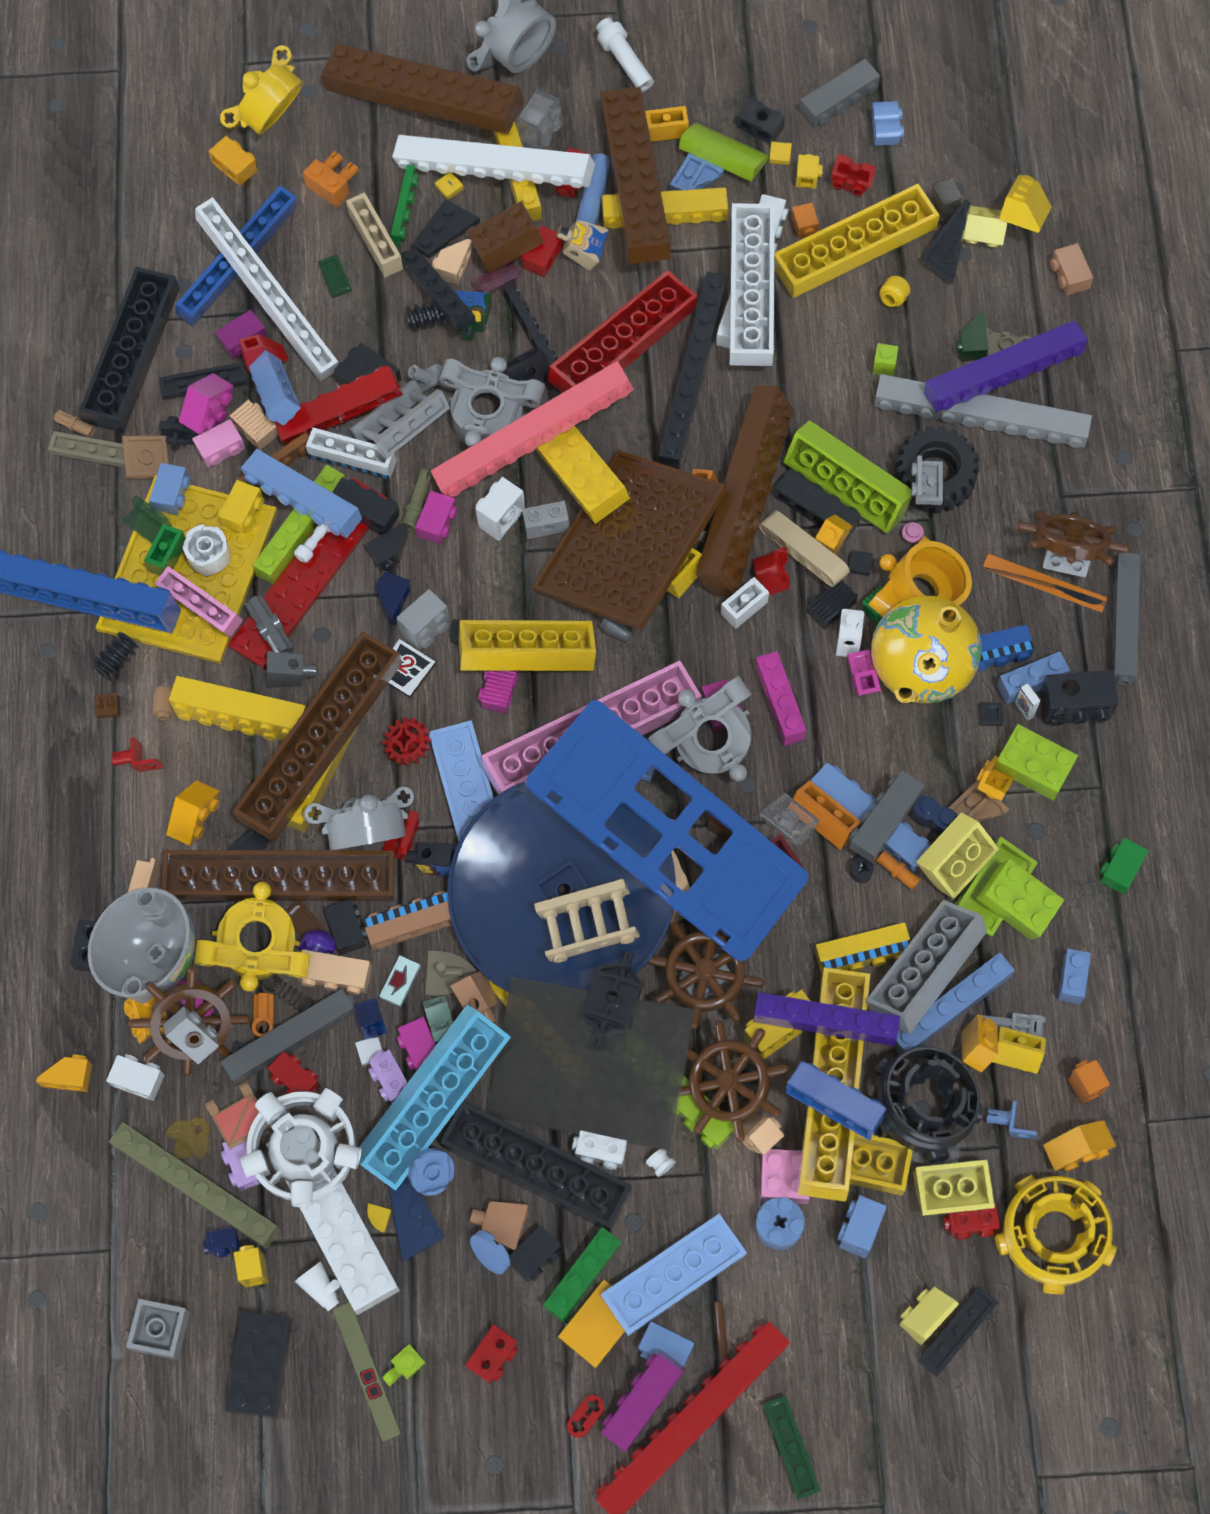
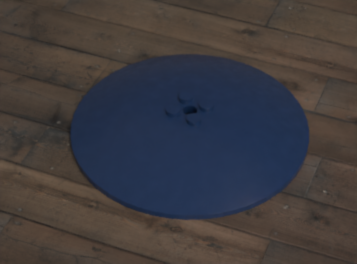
(522, 855)

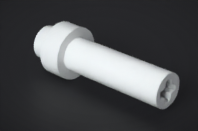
(612, 39)

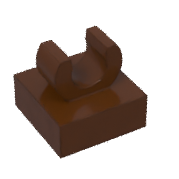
(107, 705)

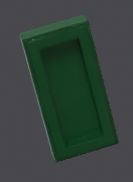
(334, 276)

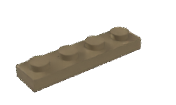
(86, 449)

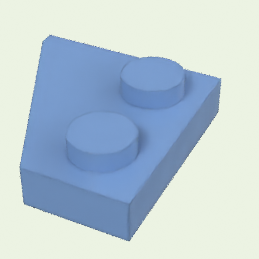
(695, 174)

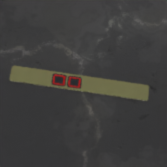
(366, 1372)

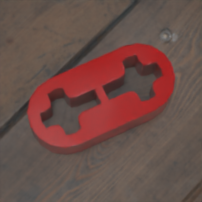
(580, 1413)

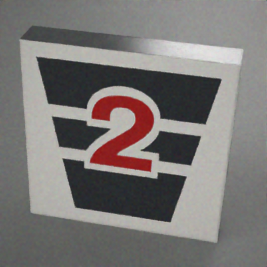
(413, 670)

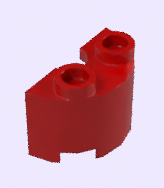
(852, 176)
(771, 570)

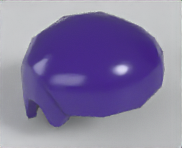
(318, 941)

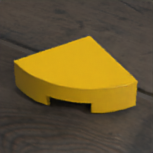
(379, 1217)

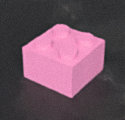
(781, 1176)

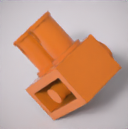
(327, 183)

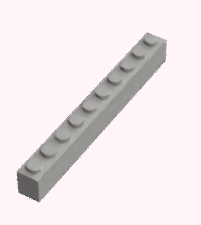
(988, 413)

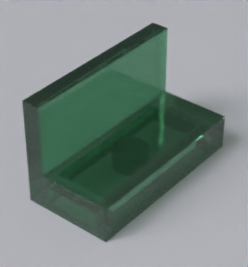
(145, 519)

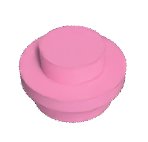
(912, 532)

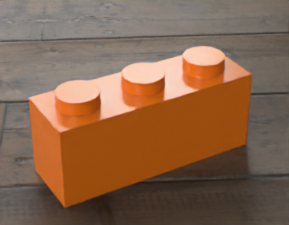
(835, 821)

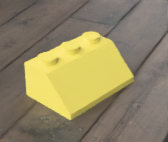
(953, 1187)

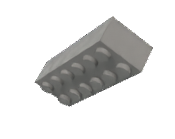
(927, 964)

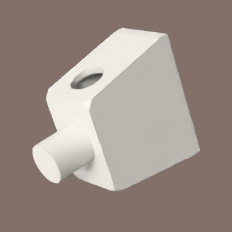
(849, 630)

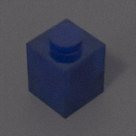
(370, 1019)

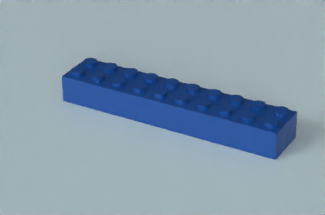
(88, 592)

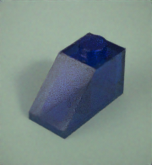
(393, 594)

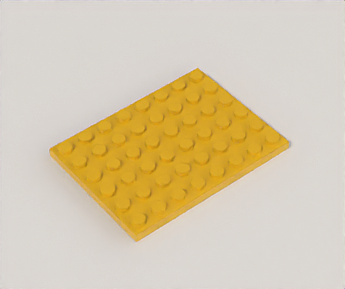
(230, 586)

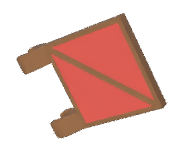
(237, 1118)

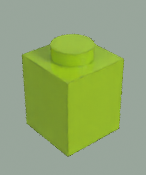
(885, 359)

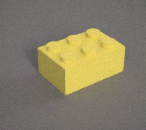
(957, 855)

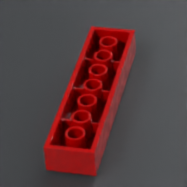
(626, 332)

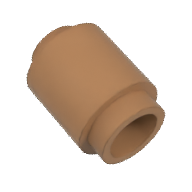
(161, 706)

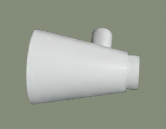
(319, 1287)

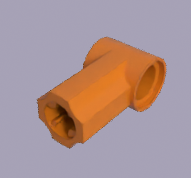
(263, 1013)

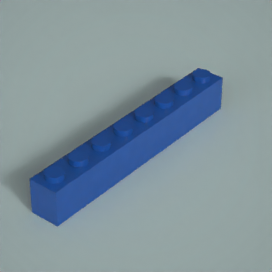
(220, 272)

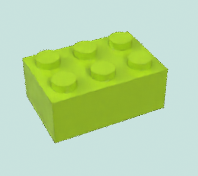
(1036, 762)
(1020, 899)

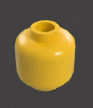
(894, 291)

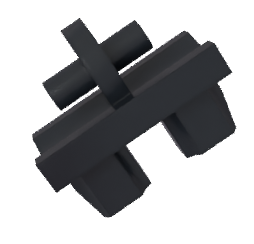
(176, 432)

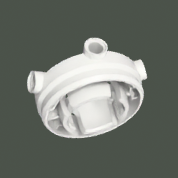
(273, 1112)

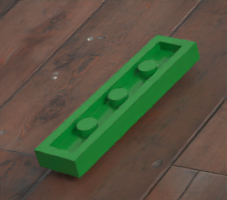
(403, 212)

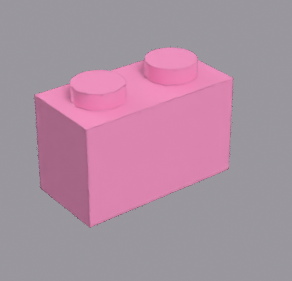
(219, 443)

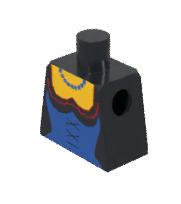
(432, 858)

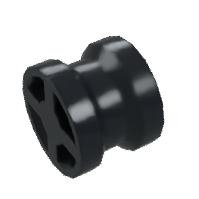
(861, 875)

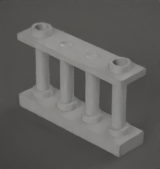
(405, 428)

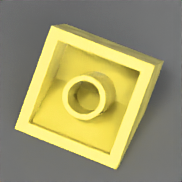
(985, 226)
(928, 1314)

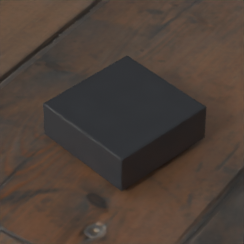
(860, 562)
(990, 714)

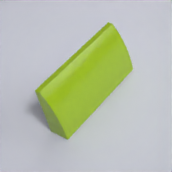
(723, 151)
(974, 887)

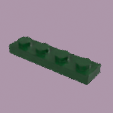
(791, 1447)

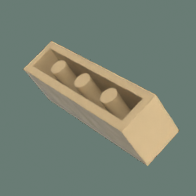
(374, 235)

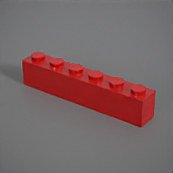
(342, 404)

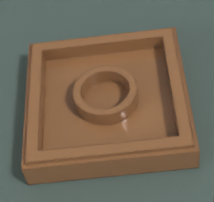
(144, 456)

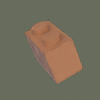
(1071, 269)

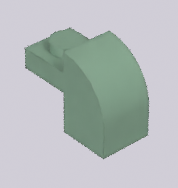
(438, 1016)

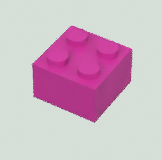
(206, 403)

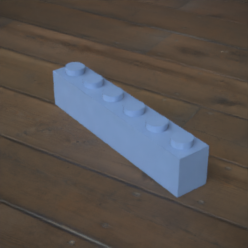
(301, 493)
(903, 844)
(956, 1002)

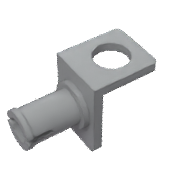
(427, 378)

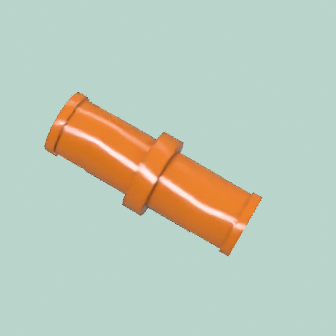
(898, 870)

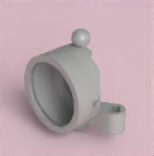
(513, 36)
(513, 395)
(719, 707)
(362, 819)

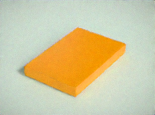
(593, 1329)

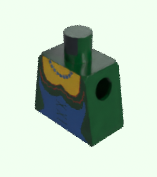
(480, 304)

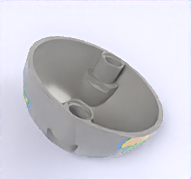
(139, 949)

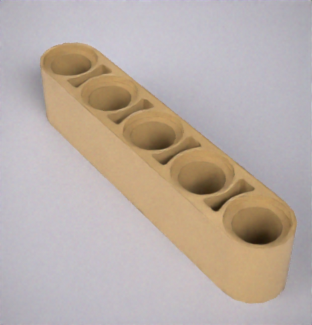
(804, 548)

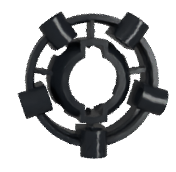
(910, 1124)

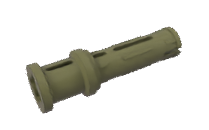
(414, 508)

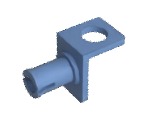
(1009, 1118)

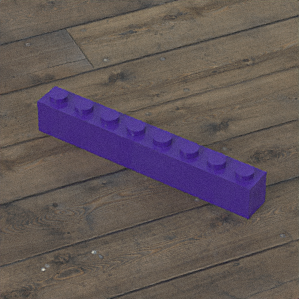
(1005, 366)

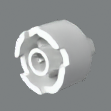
(206, 550)

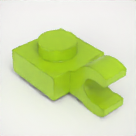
(405, 1364)

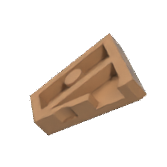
(978, 805)

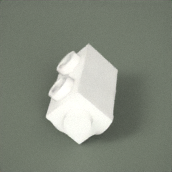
(600, 1149)

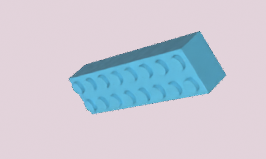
(432, 1096)

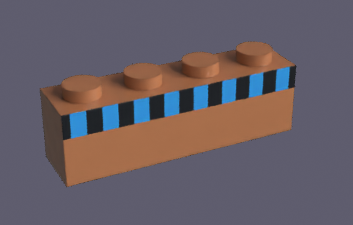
(408, 921)

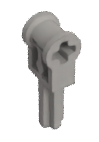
(1021, 1022)

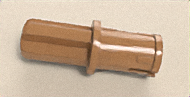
(74, 424)

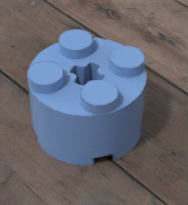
(785, 1211)

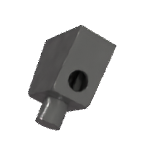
(287, 670)

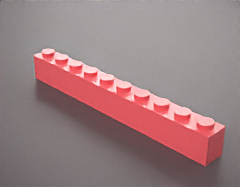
(532, 430)

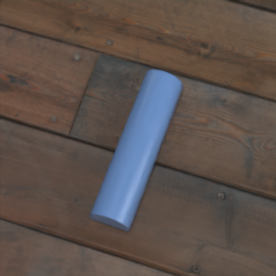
(592, 195)

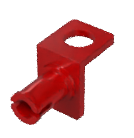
(134, 757)

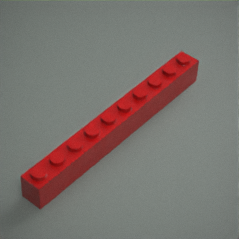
(692, 1421)

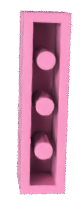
(199, 601)

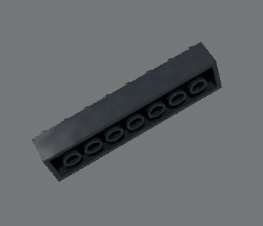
(129, 349)
(536, 1166)

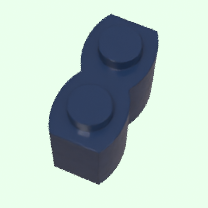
(931, 815)

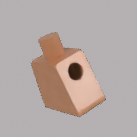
(477, 993)
(503, 1221)

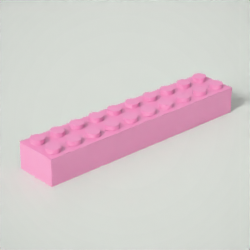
(642, 705)

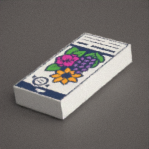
(1027, 702)

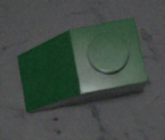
(973, 340)

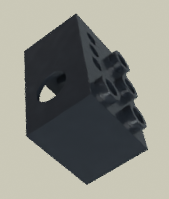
(1091, 701)

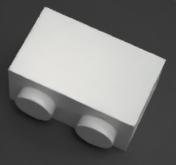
(744, 602)
(135, 1077)

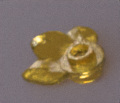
(187, 1140)

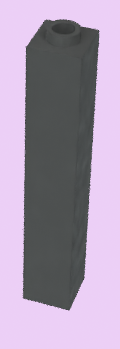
(1125, 618)
(288, 1036)

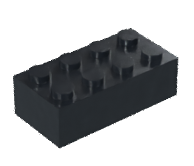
(259, 1365)

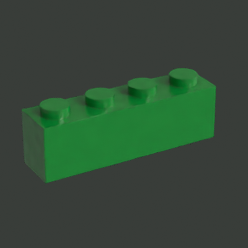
(582, 1275)

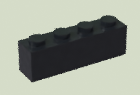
(813, 502)

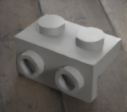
(928, 482)

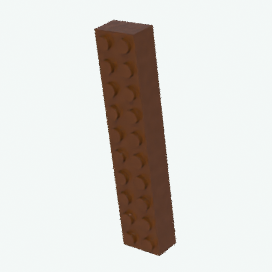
(422, 88)
(635, 176)
(748, 485)
(317, 736)
(290, 873)

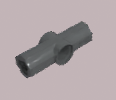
(269, 625)

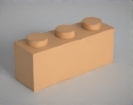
(337, 973)

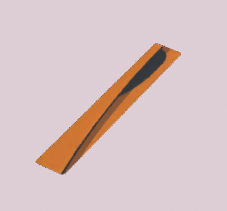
(1045, 583)

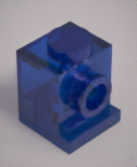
(221, 1242)

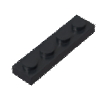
(177, 384)
(958, 1331)

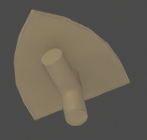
(445, 970)

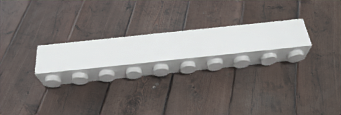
(494, 161)
(266, 289)

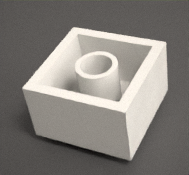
(500, 508)

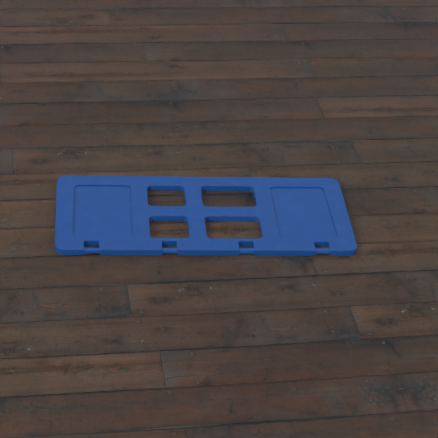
(740, 886)

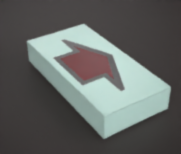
(400, 981)

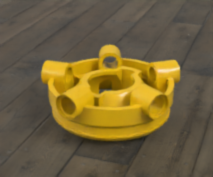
(1012, 1243)

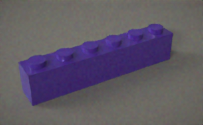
(826, 1019)

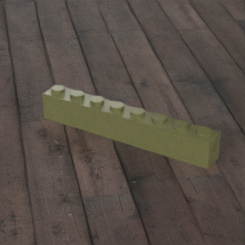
(194, 1185)

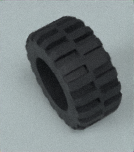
(943, 445)

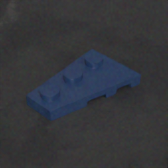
(413, 1221)

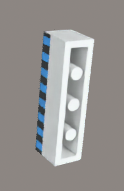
(349, 453)

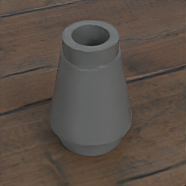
(616, 629)

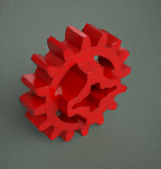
(413, 748)

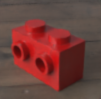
(492, 1355)

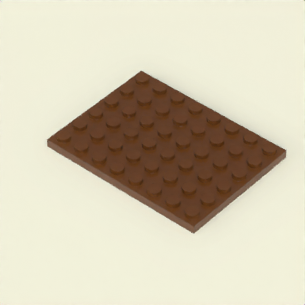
(637, 549)

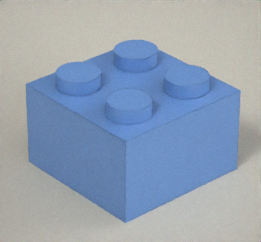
(862, 1227)

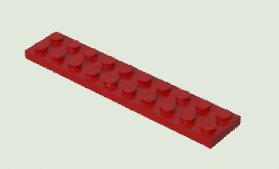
(298, 590)

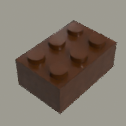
(505, 237)

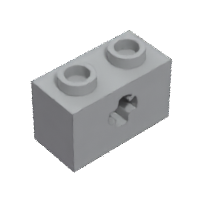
(545, 519)

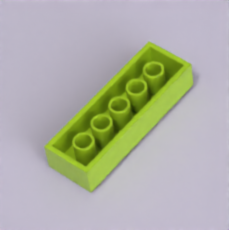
(848, 476)

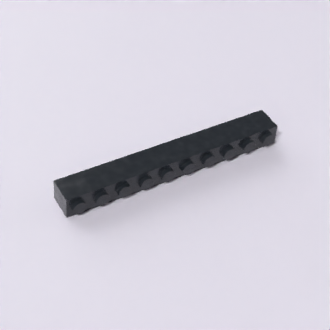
(693, 370)

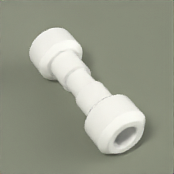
(304, 552)

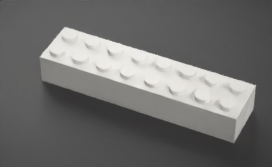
(752, 285)
(340, 1229)

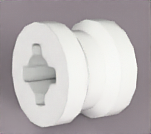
(660, 1162)

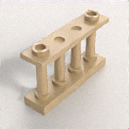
(571, 904)

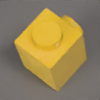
(808, 171)

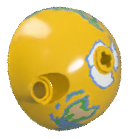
(915, 633)

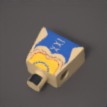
(583, 242)

